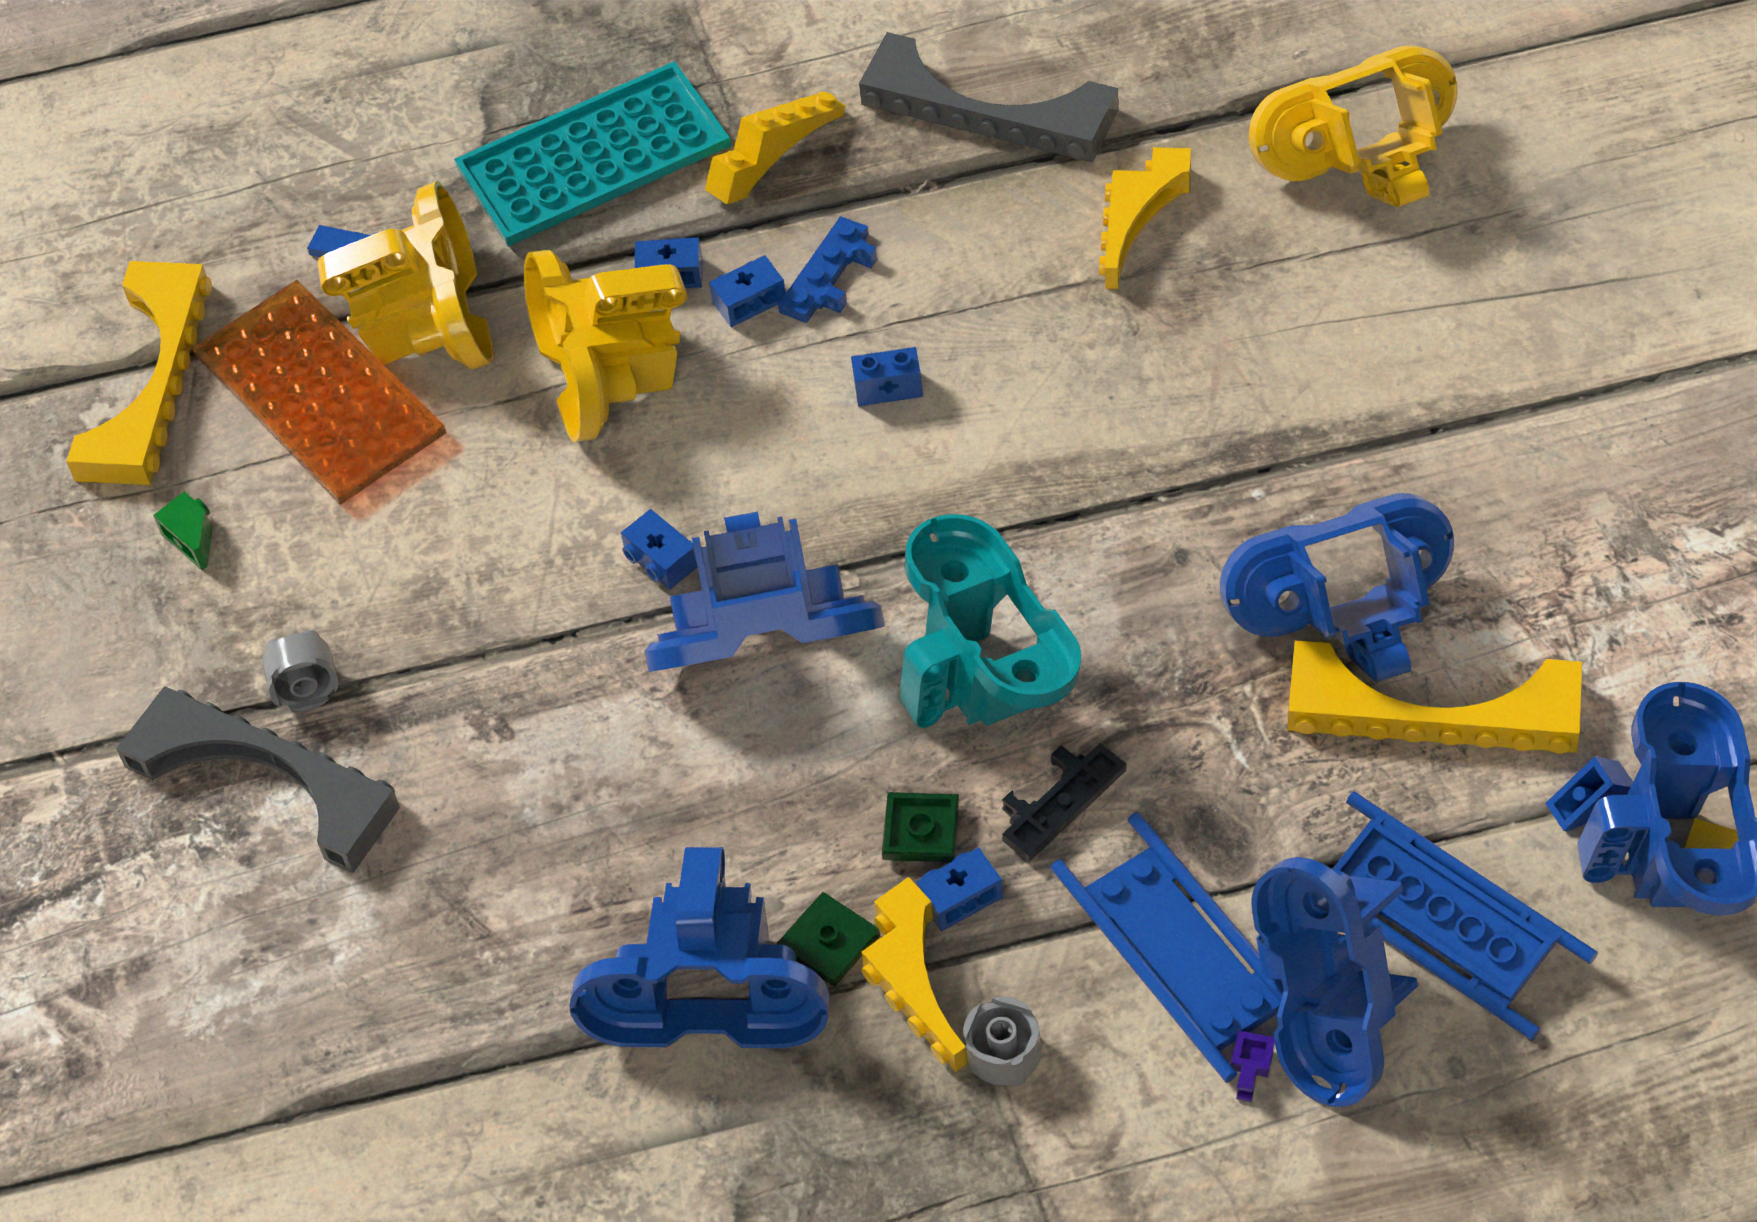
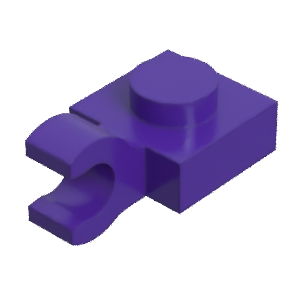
(1251, 1058)

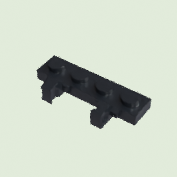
(1080, 785)

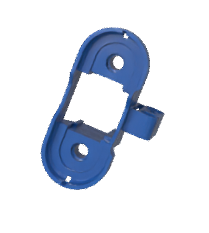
(756, 585)
(1366, 626)
(1683, 759)
(702, 929)
(1328, 1006)

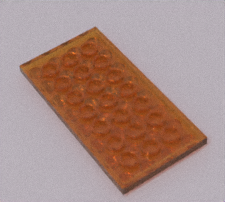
(319, 391)

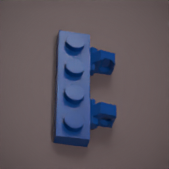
(815, 283)

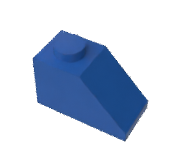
(1577, 798)

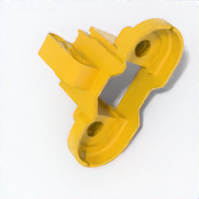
(1425, 99)
(413, 285)
(603, 334)

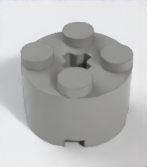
(299, 671)
(1002, 1041)

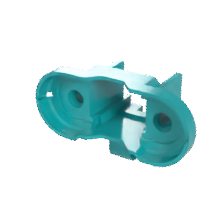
(963, 582)

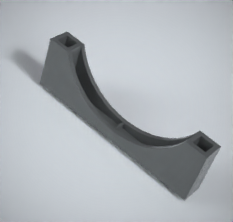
(1064, 125)
(185, 731)

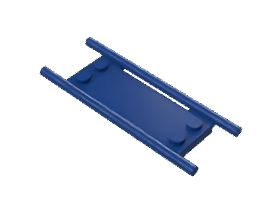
(1455, 915)
(1177, 948)

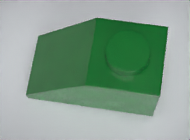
(187, 527)

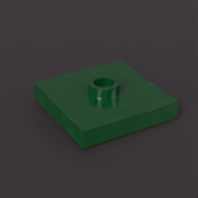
(920, 827)
(829, 938)

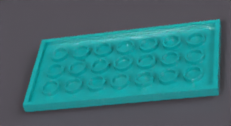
(591, 153)

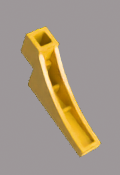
(764, 139)
(1135, 200)
(900, 970)

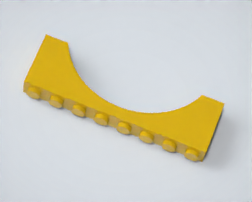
(130, 443)
(1531, 717)

